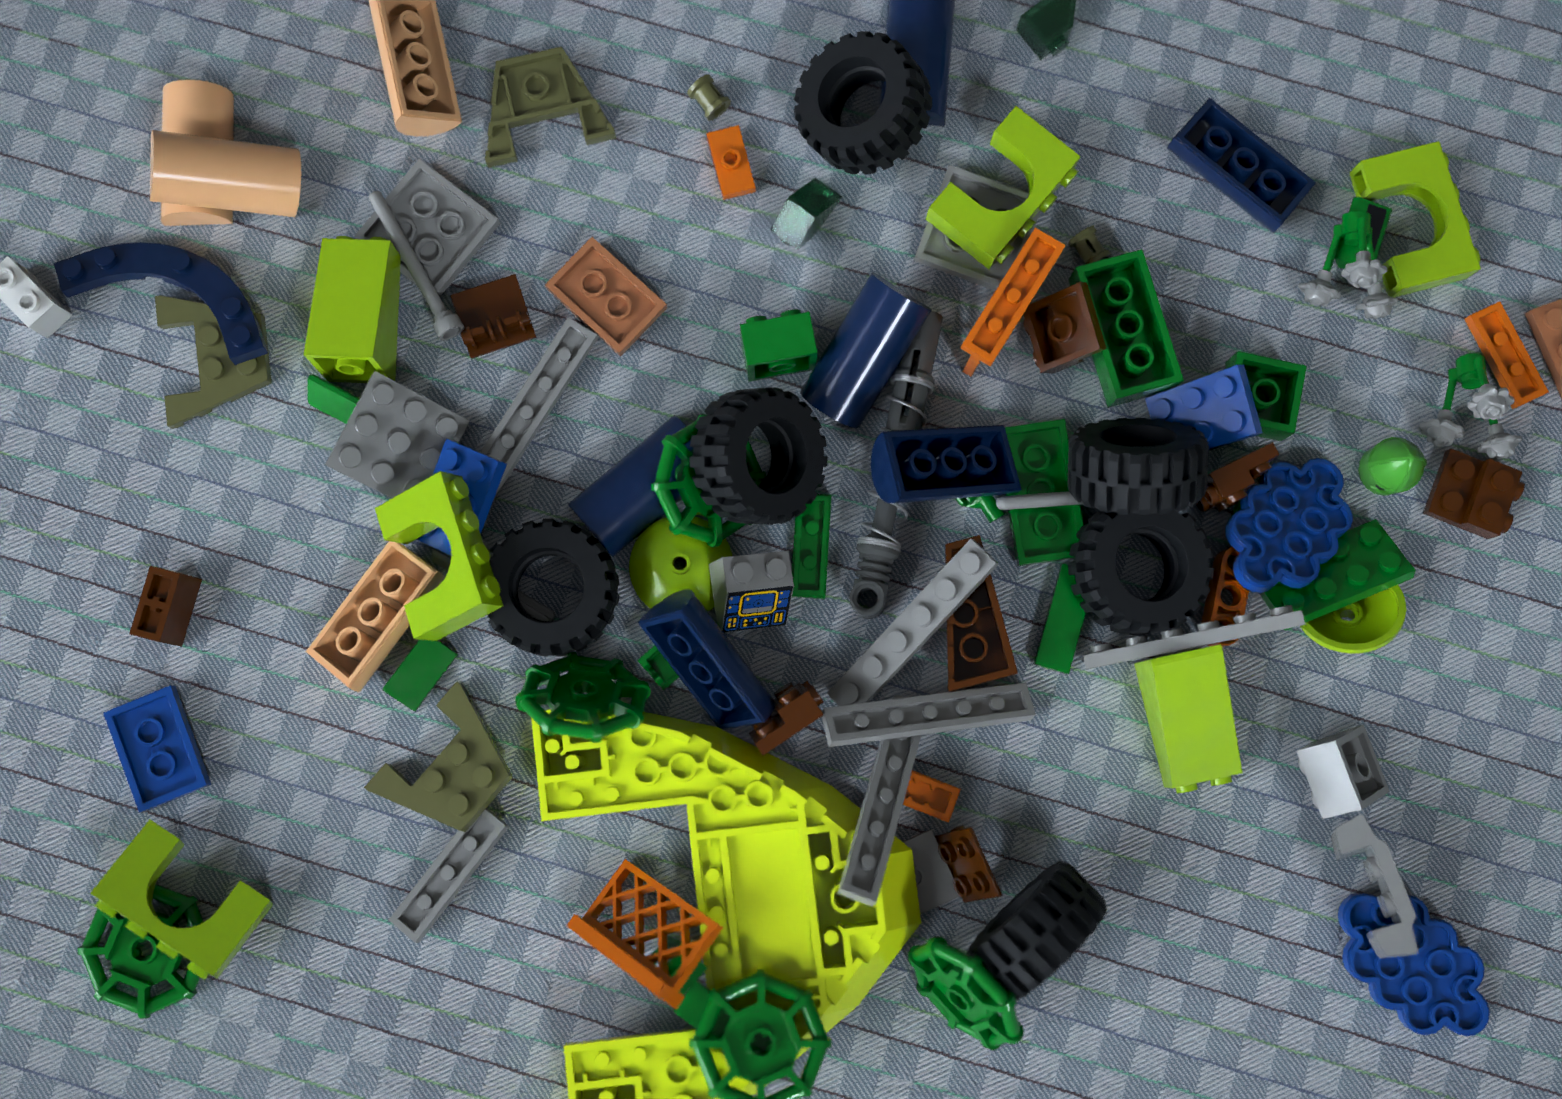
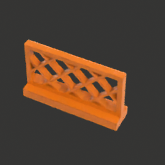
(1011, 299)
(634, 960)

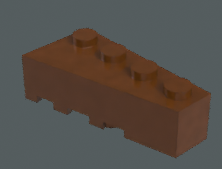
(977, 635)

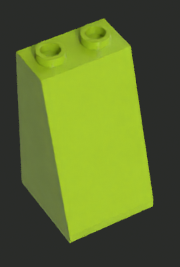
(355, 310)
(1190, 718)

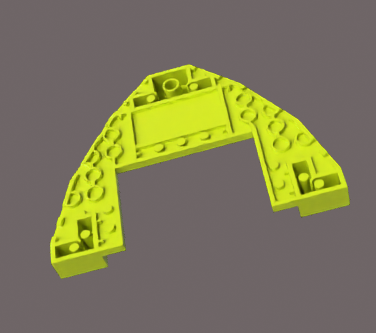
(764, 869)

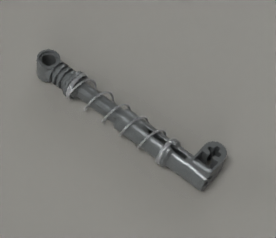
(879, 547)

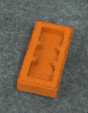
(731, 162)
(931, 796)

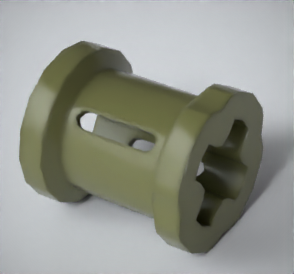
(708, 97)
(1089, 237)

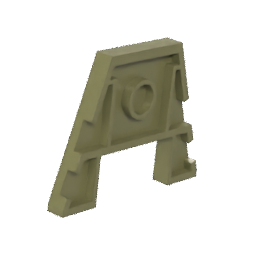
(537, 90)
(218, 376)
(461, 777)

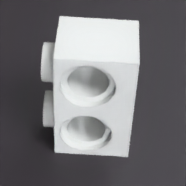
(30, 299)

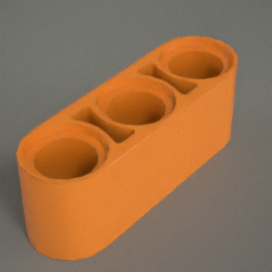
(1224, 578)

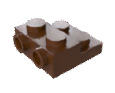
(1063, 329)
(1229, 482)
(1474, 494)
(796, 709)

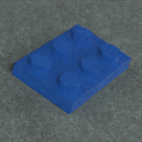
(1214, 404)
(480, 474)
(157, 748)

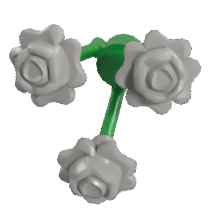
(1362, 273)
(1487, 403)

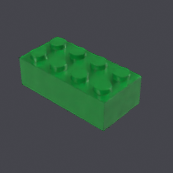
(1137, 340)

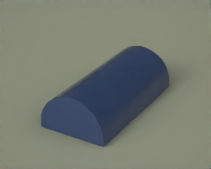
(926, 34)
(1241, 165)
(864, 351)
(943, 464)
(621, 500)
(707, 661)

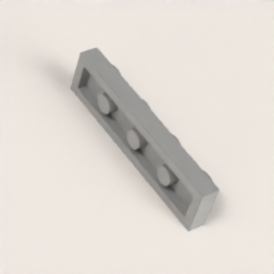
(447, 876)

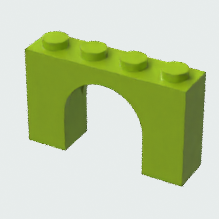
(1424, 176)
(990, 233)
(469, 586)
(130, 889)

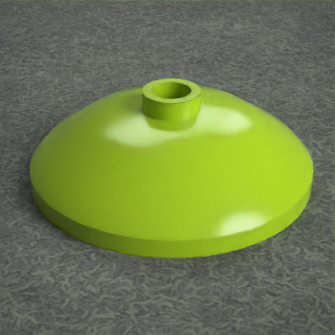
(653, 564)
(1373, 623)

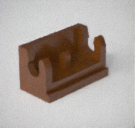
(165, 606)

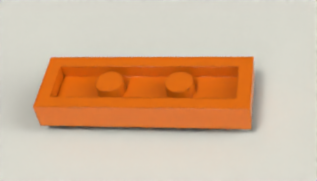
(1506, 354)

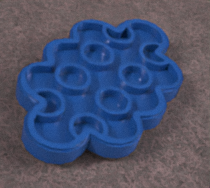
(1288, 525)
(1426, 987)

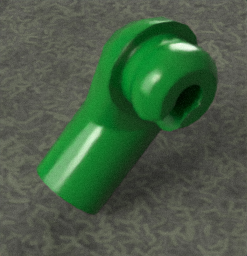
(985, 503)

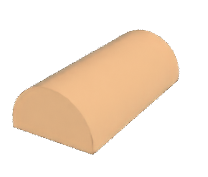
(415, 66)
(197, 110)
(224, 174)
(373, 615)

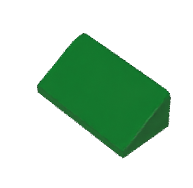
(330, 398)
(419, 673)

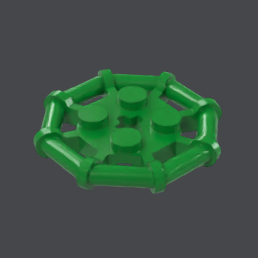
(694, 505)
(568, 702)
(131, 967)
(965, 993)
(770, 1021)

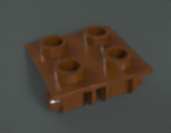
(493, 316)
(967, 864)

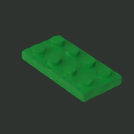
(1042, 467)
(1361, 567)

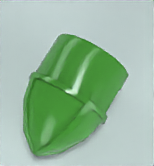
(1392, 465)

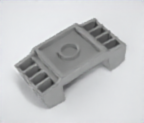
(1356, 838)

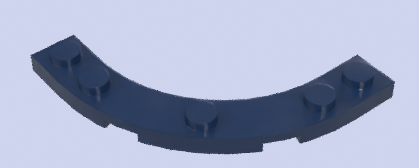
(177, 267)

